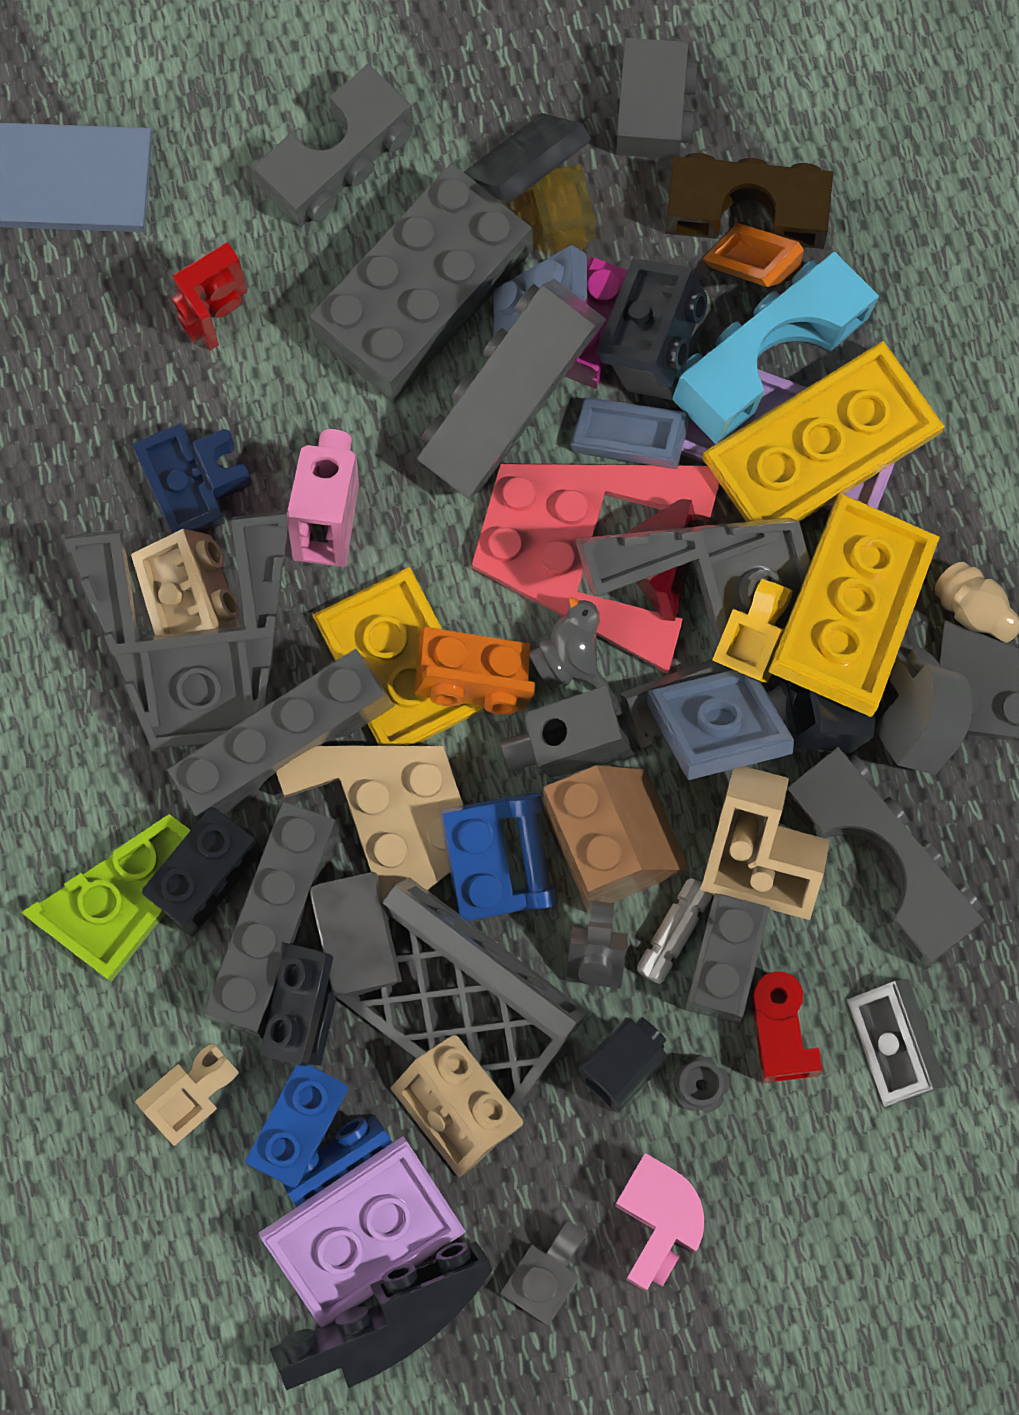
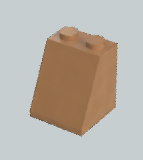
(612, 832)

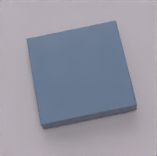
(719, 723)

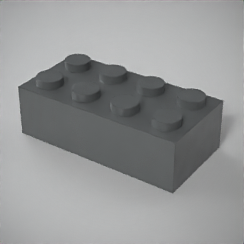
(422, 282)

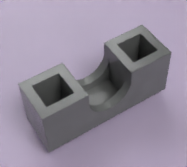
(308, 179)

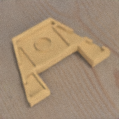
(393, 803)

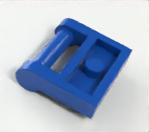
(480, 860)

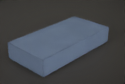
(630, 432)

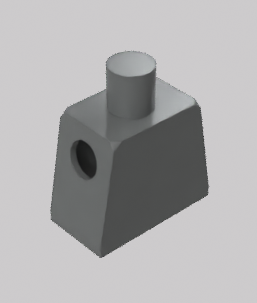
(594, 736)

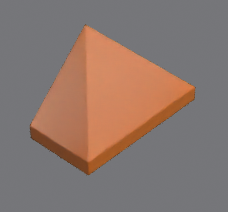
(756, 256)

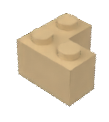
(756, 856)

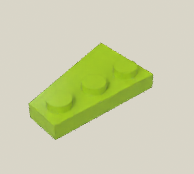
(103, 911)

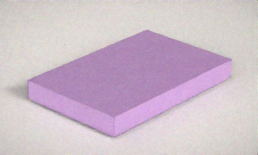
(360, 1229)

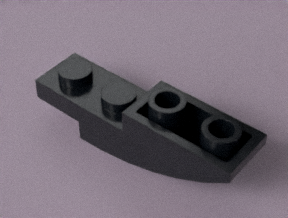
(409, 1312)

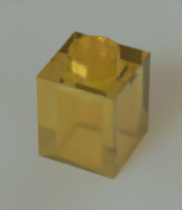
(564, 209)

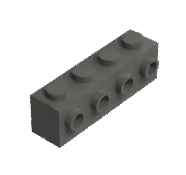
(510, 387)

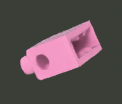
(325, 495)

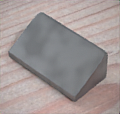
(356, 934)
(896, 1042)

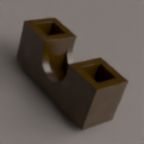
(792, 196)

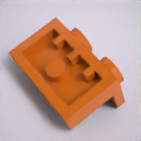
(473, 671)

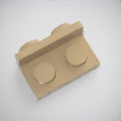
(185, 584)
(456, 1104)

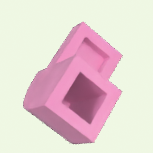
(671, 1208)

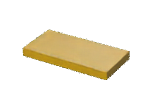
(824, 439)
(854, 605)

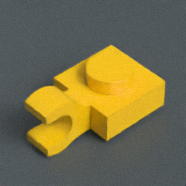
(753, 638)

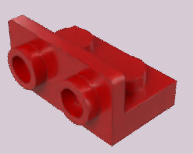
(208, 288)

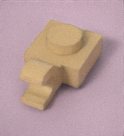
(182, 1099)

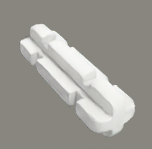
(674, 931)

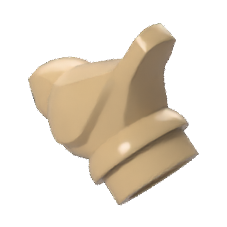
(977, 602)

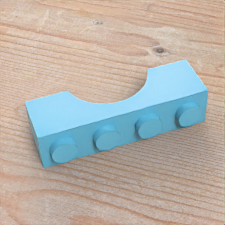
(818, 308)

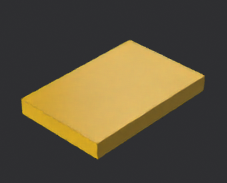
(385, 630)

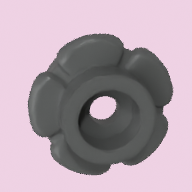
(701, 1069)

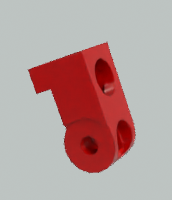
(778, 1031)

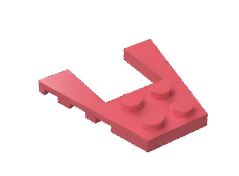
(547, 507)

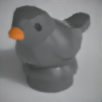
(571, 648)

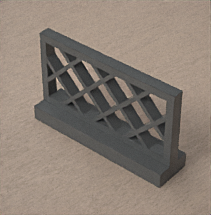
(486, 963)

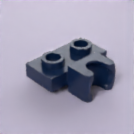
(188, 478)

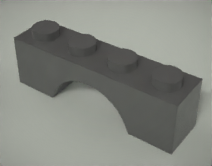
(312, 713)
(839, 801)
(270, 918)

